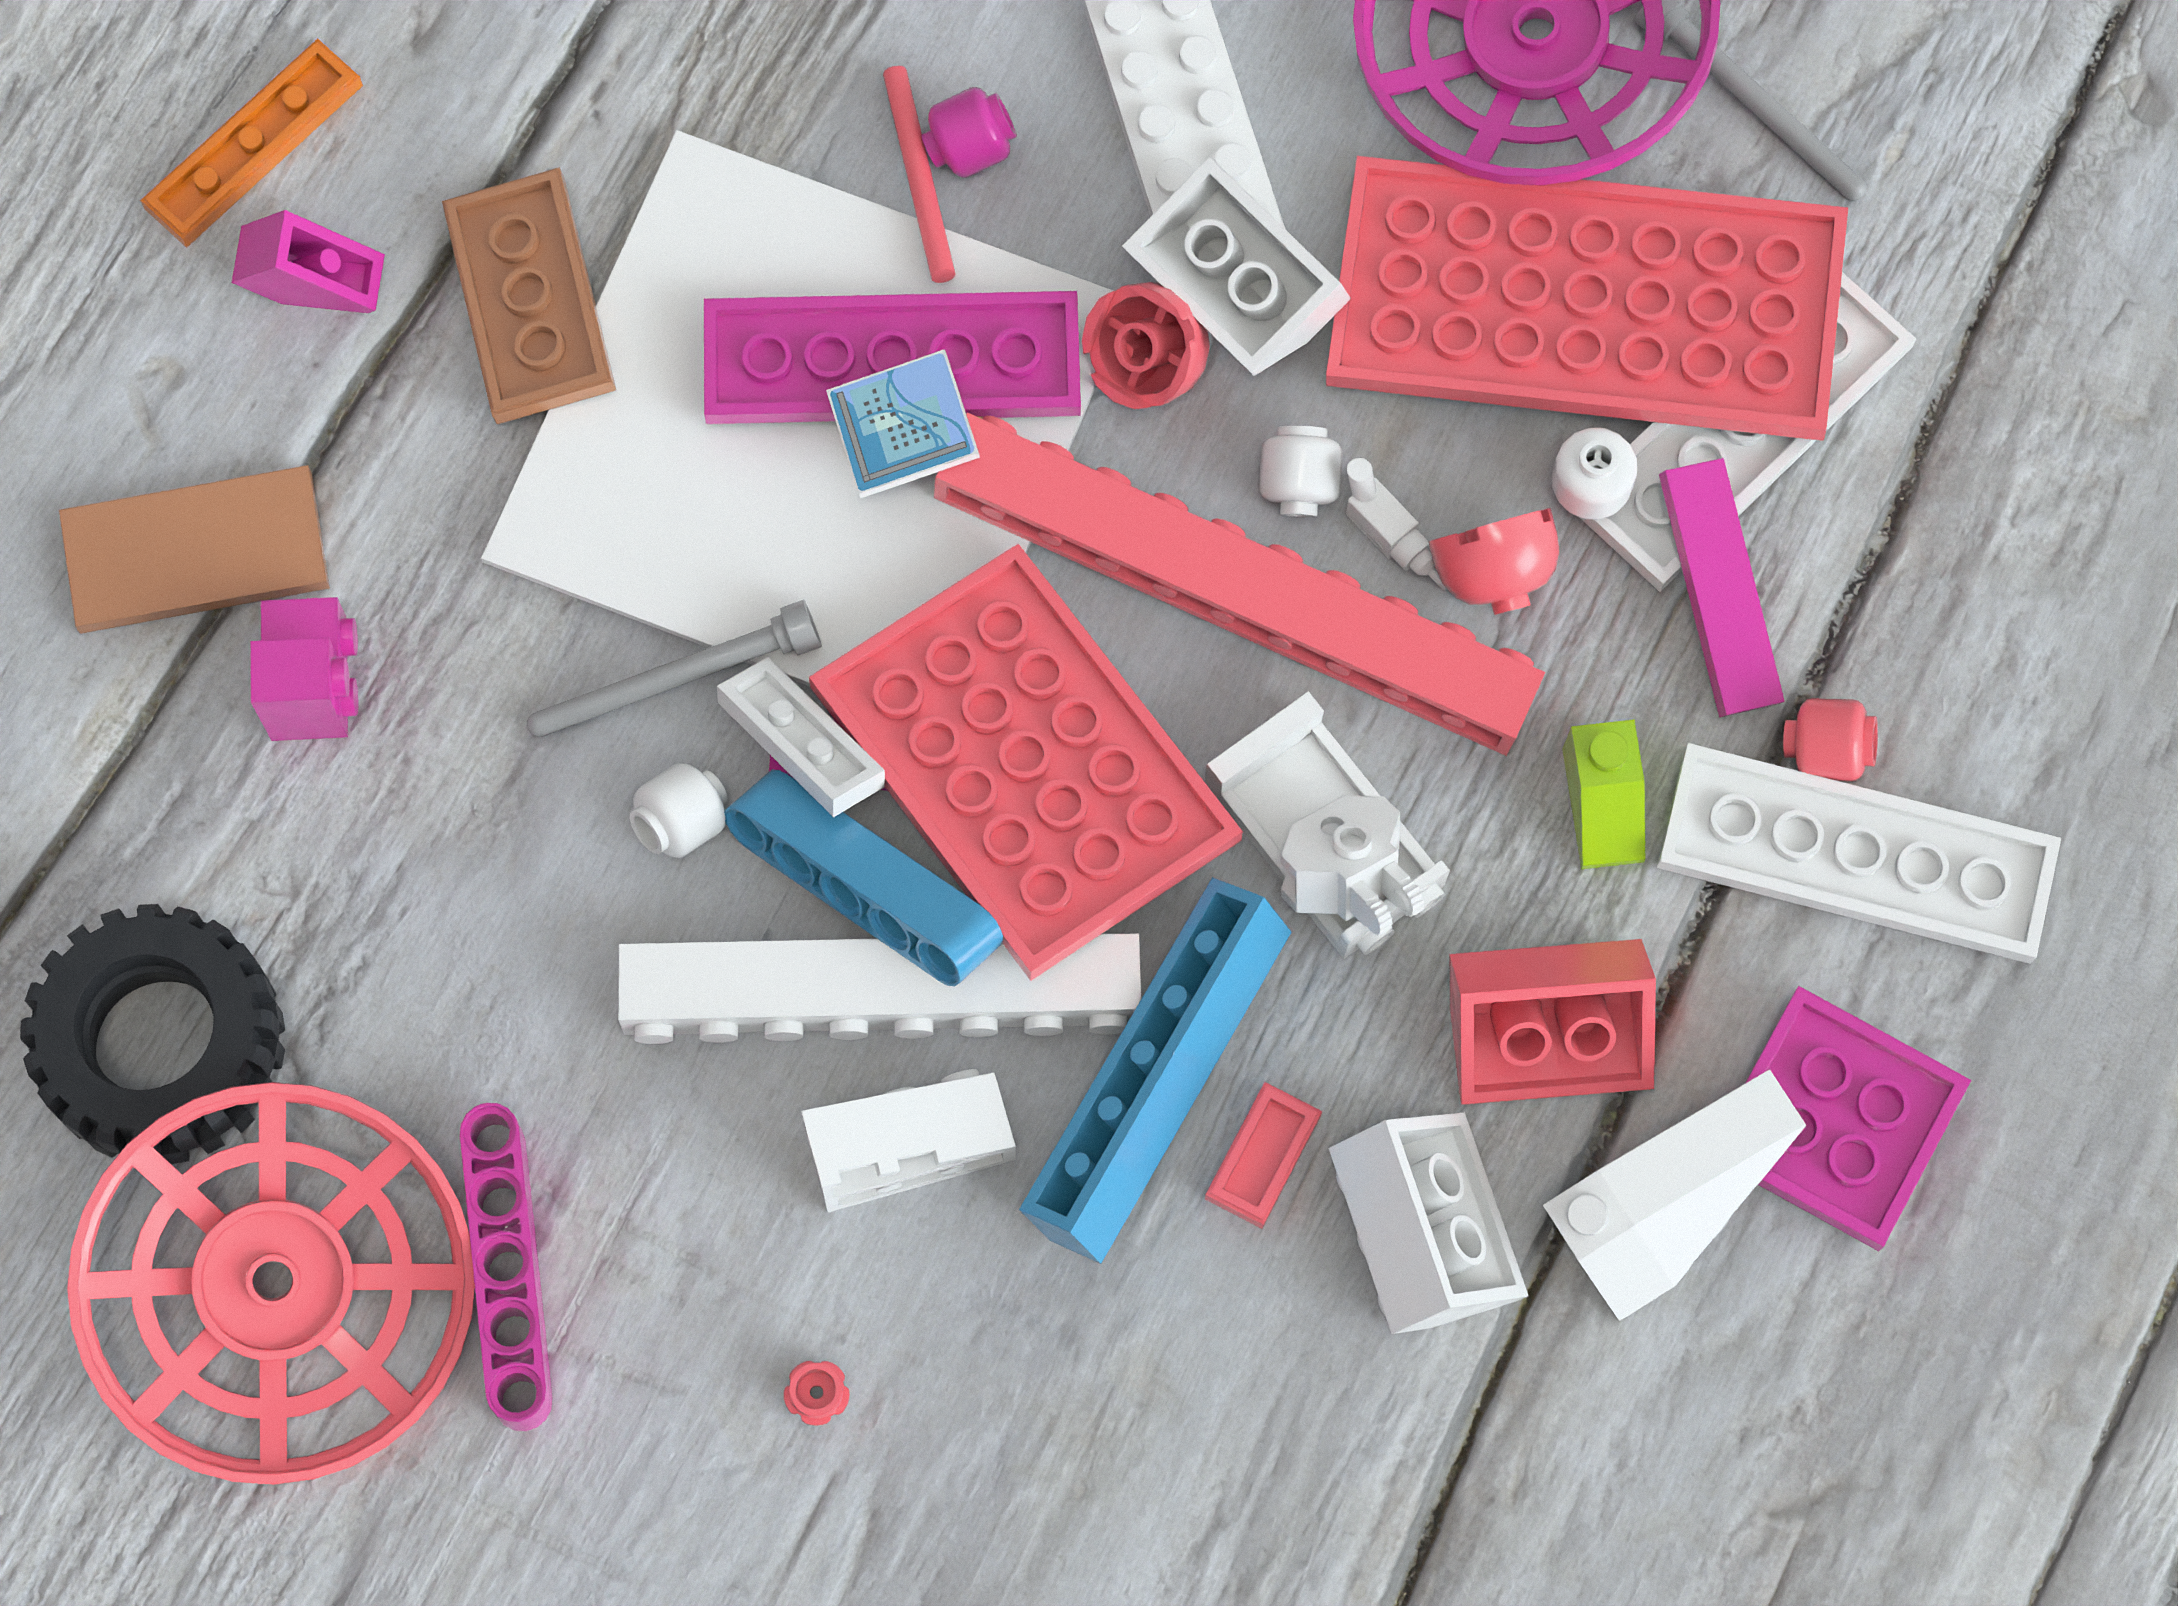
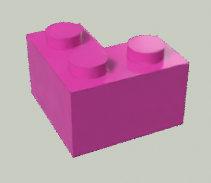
(303, 670)

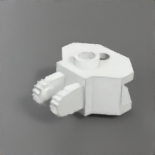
(1352, 867)

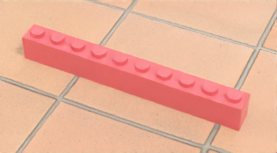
(1242, 584)

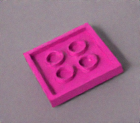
(1867, 1112)

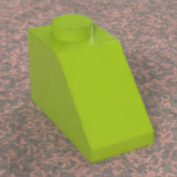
(1606, 793)

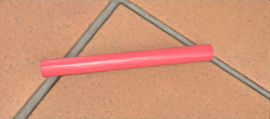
(919, 174)

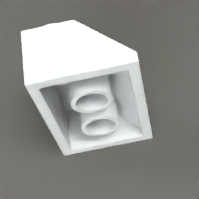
(1237, 269)
(1427, 1221)

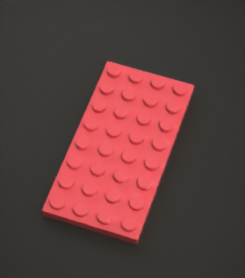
(1590, 299)

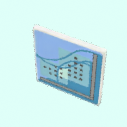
(902, 423)

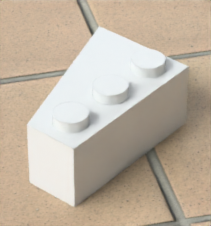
(908, 1138)

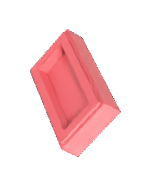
(1263, 1155)

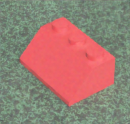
(1553, 1021)

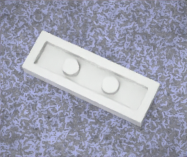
(801, 736)

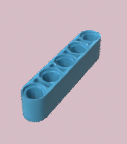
(864, 878)

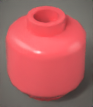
(1832, 739)

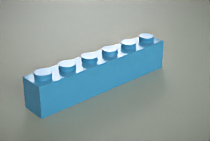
(1156, 1070)

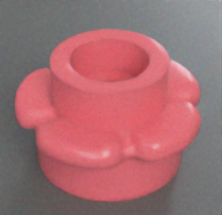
(811, 1375)

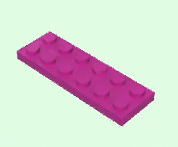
(782, 353)

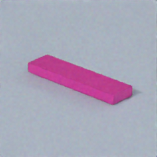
(1721, 587)

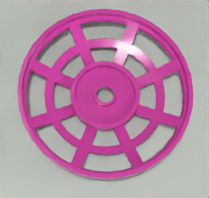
(1535, 71)

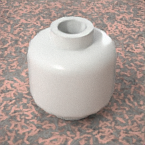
(1300, 470)
(1594, 473)
(678, 810)

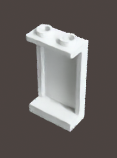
(1286, 774)

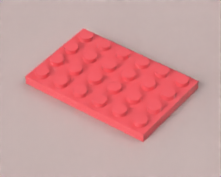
(1026, 760)

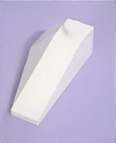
(1663, 1202)

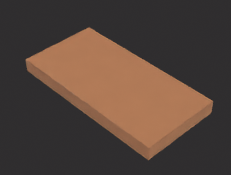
(528, 296)
(193, 549)

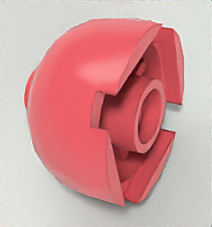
(1144, 345)
(1499, 560)

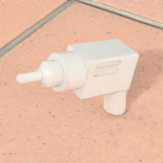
(1387, 522)

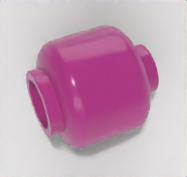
(969, 132)

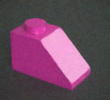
(307, 265)

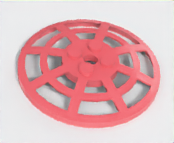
(263, 1326)

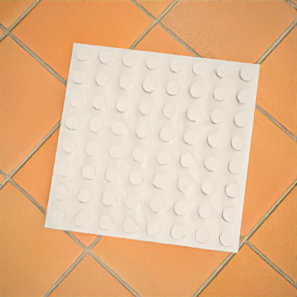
(732, 521)

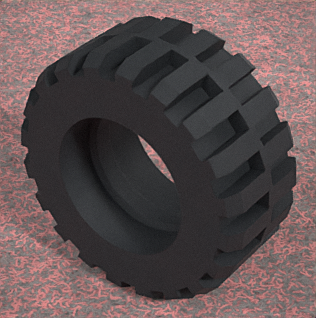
(105, 969)

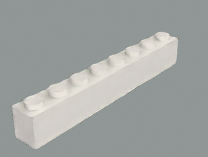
(864, 987)

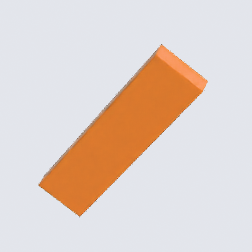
(251, 143)

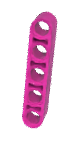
(495, 1236)

